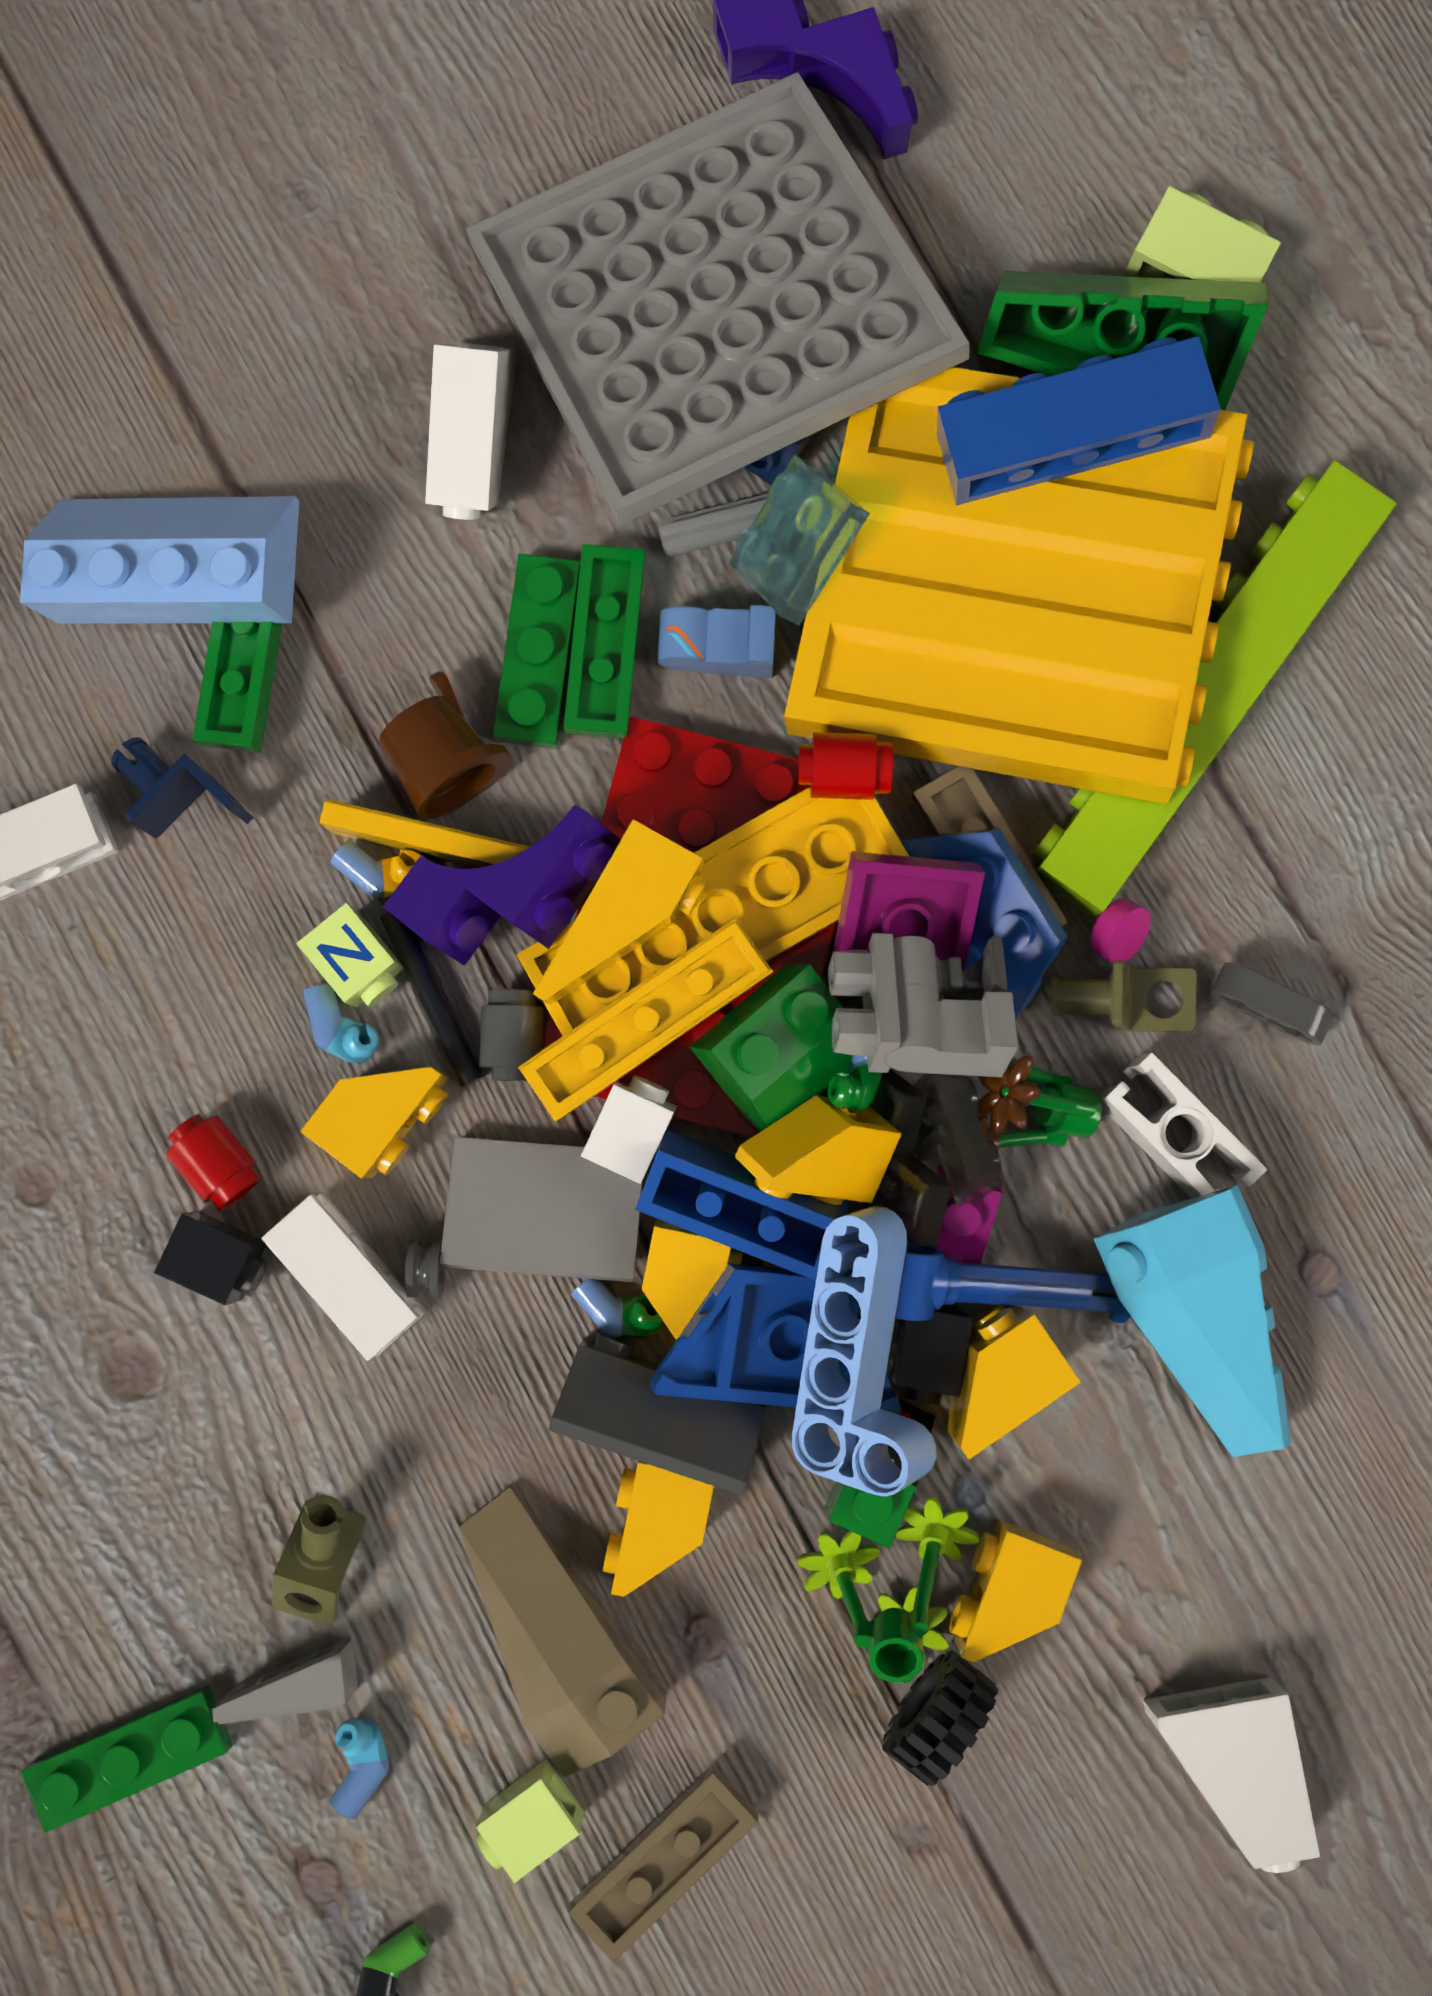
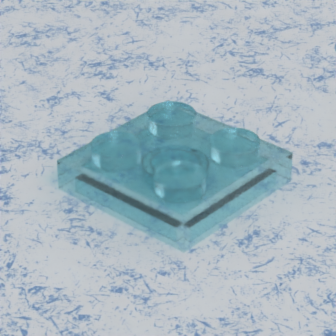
(797, 539)

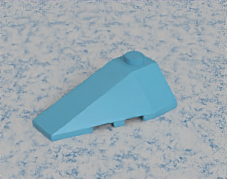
(1199, 1300)

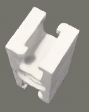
(51, 839)
(1206, 1129)
(343, 1275)

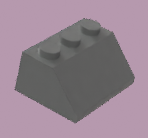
(613, 1408)

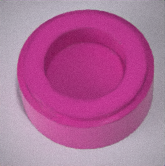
(1120, 930)

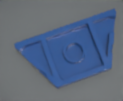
(1006, 908)
(749, 1341)

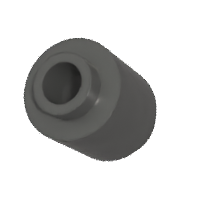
(510, 1032)

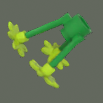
(898, 1632)

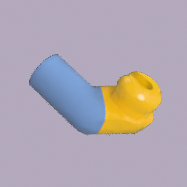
(374, 877)

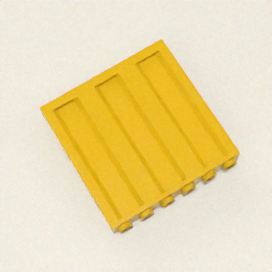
(1028, 625)

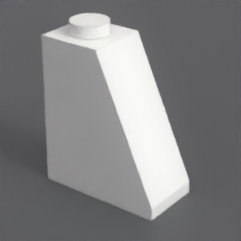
(468, 426)
(1246, 1764)

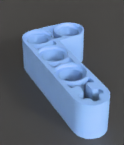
(861, 1258)

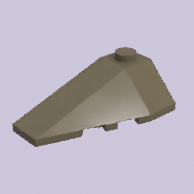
(564, 1655)

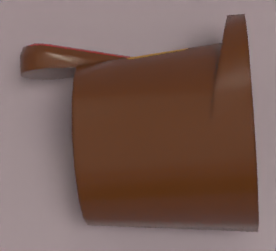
(440, 754)

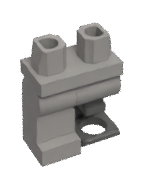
(905, 1020)

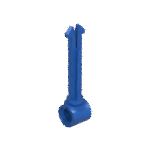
(935, 1280)

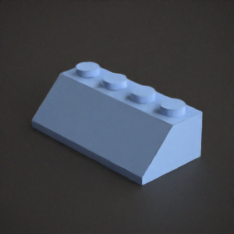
(163, 560)

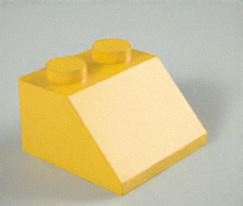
(1006, 1377)

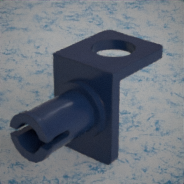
(165, 789)

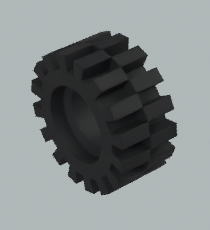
(940, 1718)

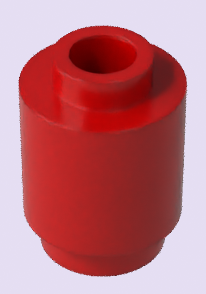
(846, 766)
(212, 1161)

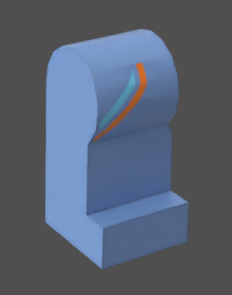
(718, 640)

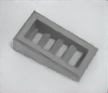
(306, 1685)

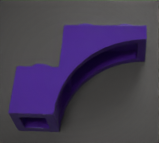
(840, 57)
(531, 890)

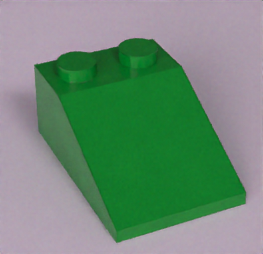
(775, 1046)

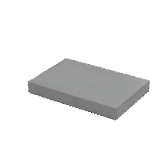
(538, 1212)

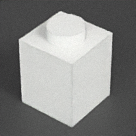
(630, 1128)

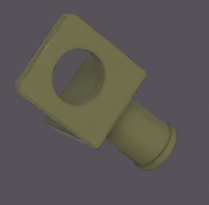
(1124, 997)
(317, 1559)

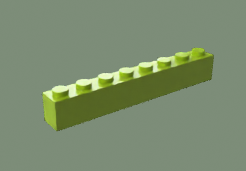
(1256, 633)

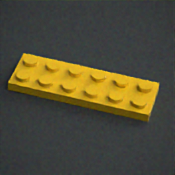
(772, 874)

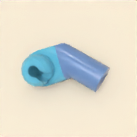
(336, 1032)
(367, 1764)

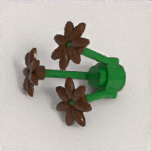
(1058, 1106)

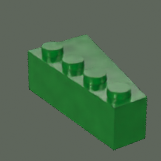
(1065, 319)

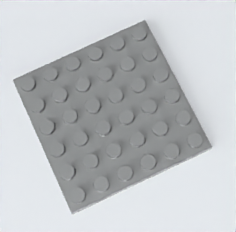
(715, 297)

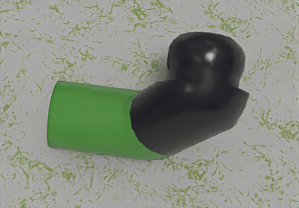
(385, 1962)

